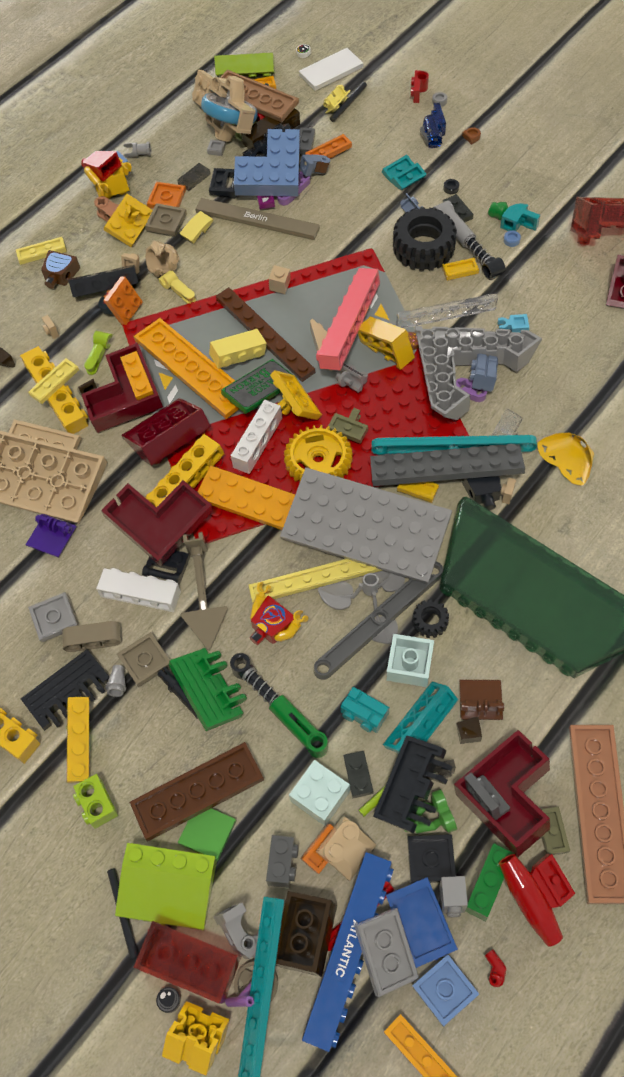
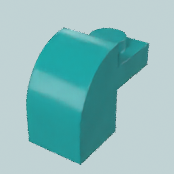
(517, 216)

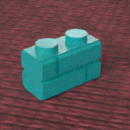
(364, 710)

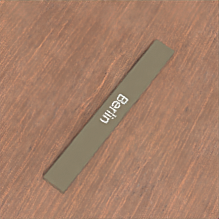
(258, 218)

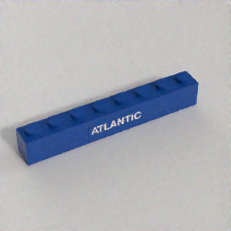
(346, 954)

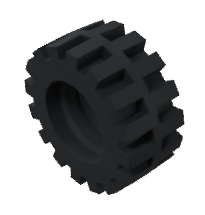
(428, 629)

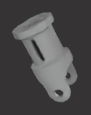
(138, 149)

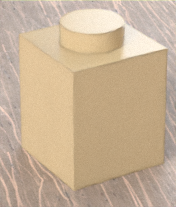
(279, 279)

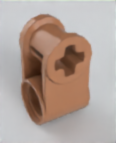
(105, 208)

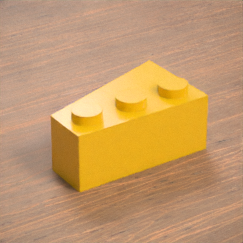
(387, 339)

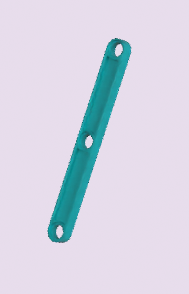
(388, 446)

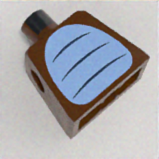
(59, 268)

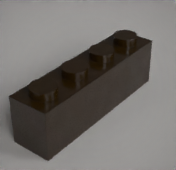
(261, 127)

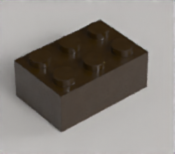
(305, 933)

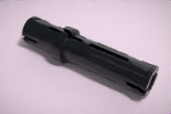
(173, 686)

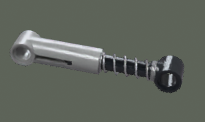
(490, 265)

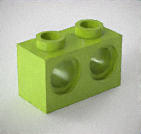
(98, 799)

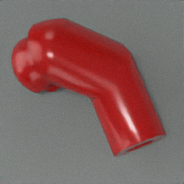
(498, 969)

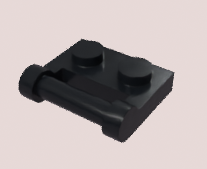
(219, 183)
(176, 562)

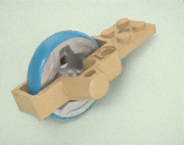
(224, 104)

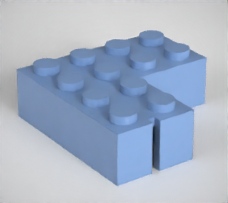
(271, 174)

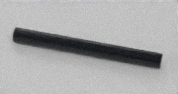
(348, 101)
(125, 922)

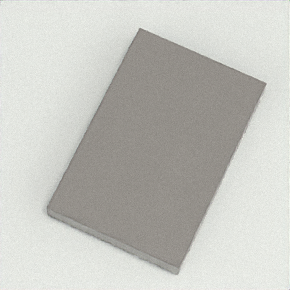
(386, 952)

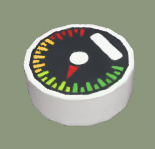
(303, 51)

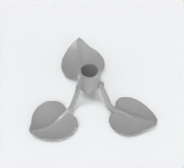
(340, 594)

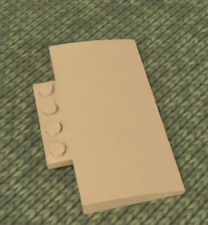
(47, 472)

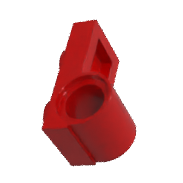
(420, 84)

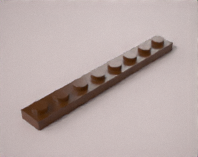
(275, 343)

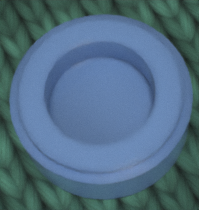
(512, 238)

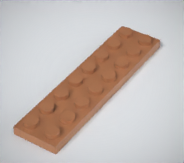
(599, 811)

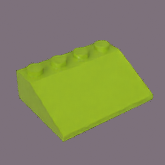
(165, 886)

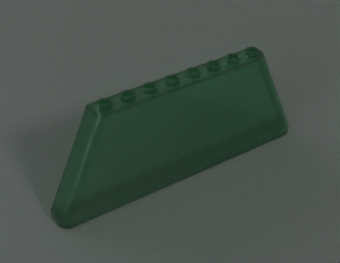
(531, 592)

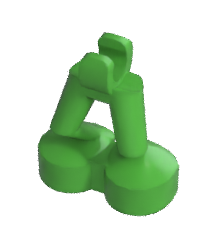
(445, 816)

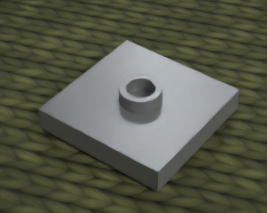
(52, 616)

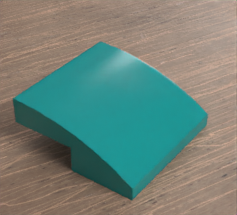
(403, 172)

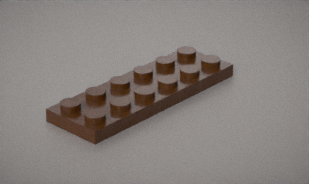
(196, 791)

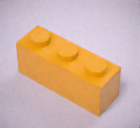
(137, 375)

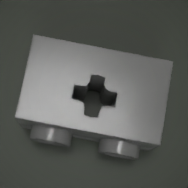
(453, 896)

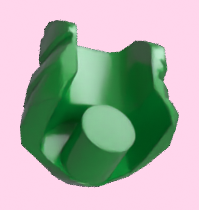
(497, 209)

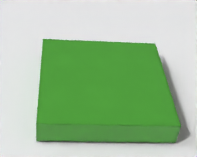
(207, 833)

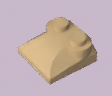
(345, 847)

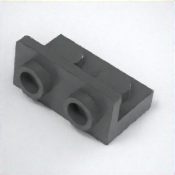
(486, 795)

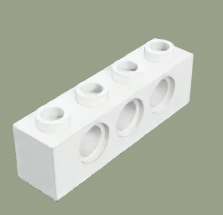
(256, 436)

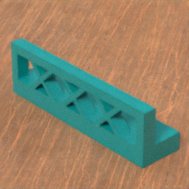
(426, 720)

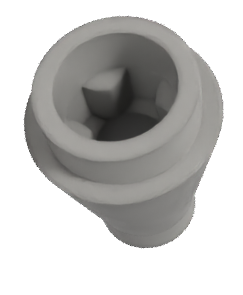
(116, 682)

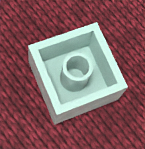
(410, 660)
(319, 792)

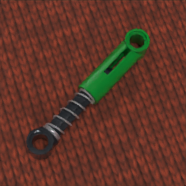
(281, 707)

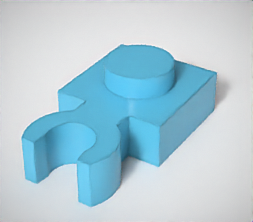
(515, 323)

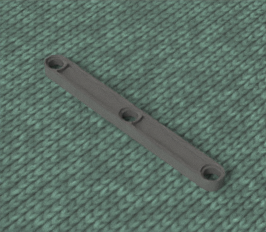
(370, 628)

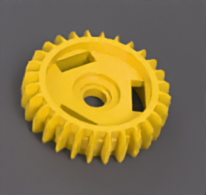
(327, 444)

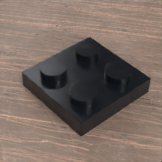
(431, 857)

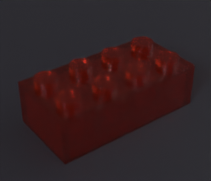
(188, 962)

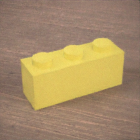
(237, 348)

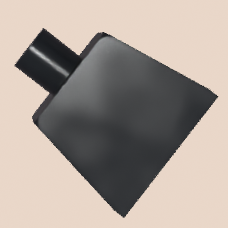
(483, 490)

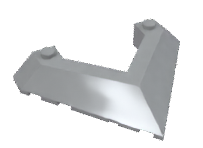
(446, 347)

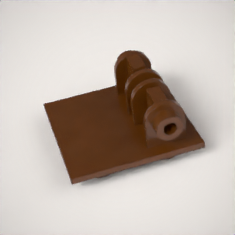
(481, 699)

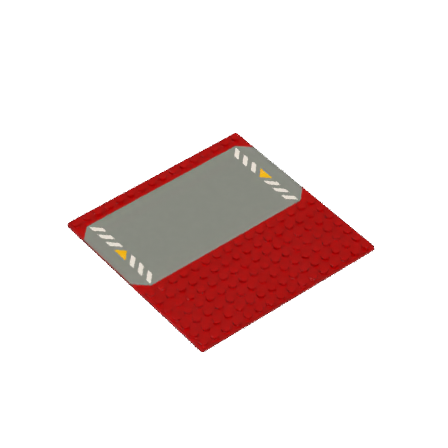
(390, 401)

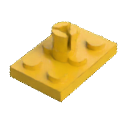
(128, 220)
(294, 396)

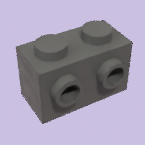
(280, 863)

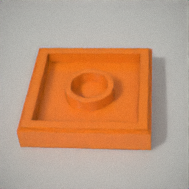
(166, 194)

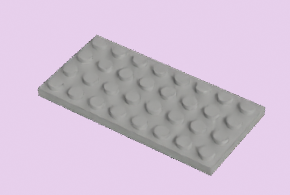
(366, 525)

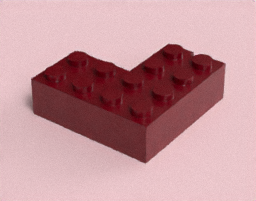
(116, 401)
(160, 528)
(511, 773)

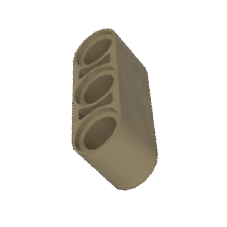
(91, 636)

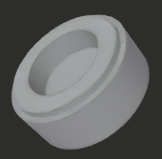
(439, 97)

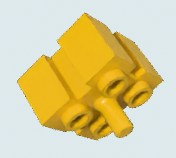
(195, 1038)

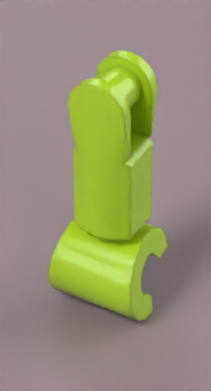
(100, 342)

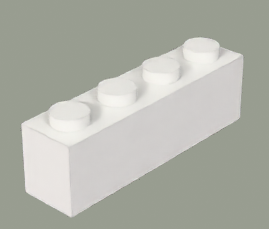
(139, 589)

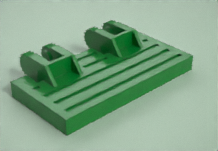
(207, 692)

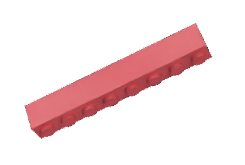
(348, 319)

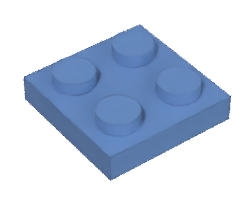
(445, 990)

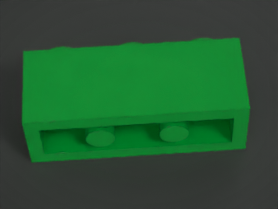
(488, 884)

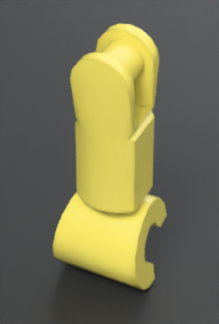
(171, 280)

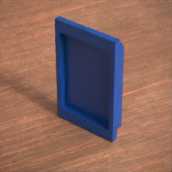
(422, 922)

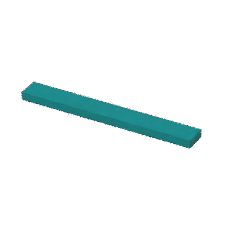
(261, 987)

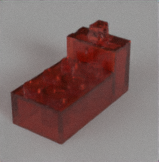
(593, 214)

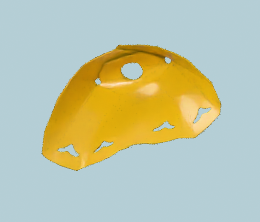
(568, 455)

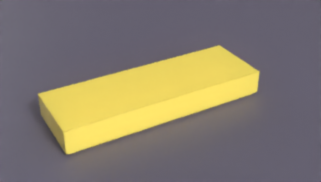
(40, 250)
(53, 381)

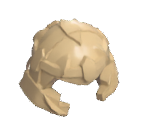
(161, 258)

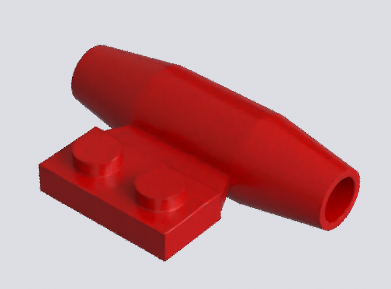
(538, 893)

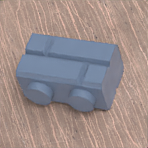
(484, 372)

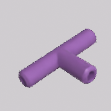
(243, 1000)

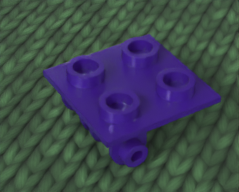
(50, 535)

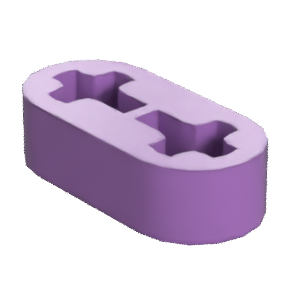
(470, 390)

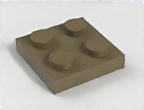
(166, 219)
(144, 659)

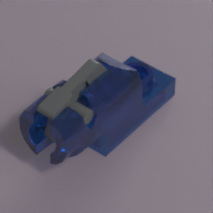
(434, 127)

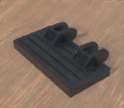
(65, 683)
(409, 782)

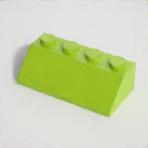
(246, 64)

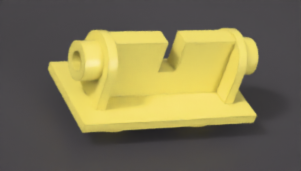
(331, 102)

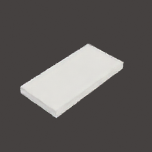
(330, 69)

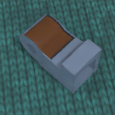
(315, 164)

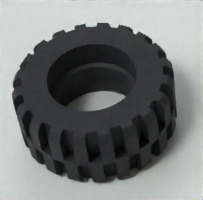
(424, 223)

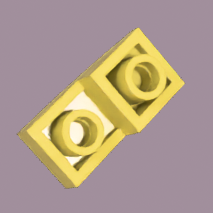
(196, 226)

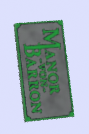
(253, 387)

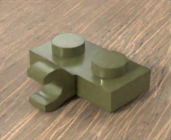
(349, 426)
(555, 839)

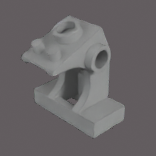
(231, 925)

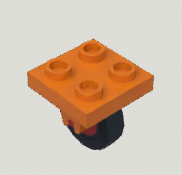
(120, 301)

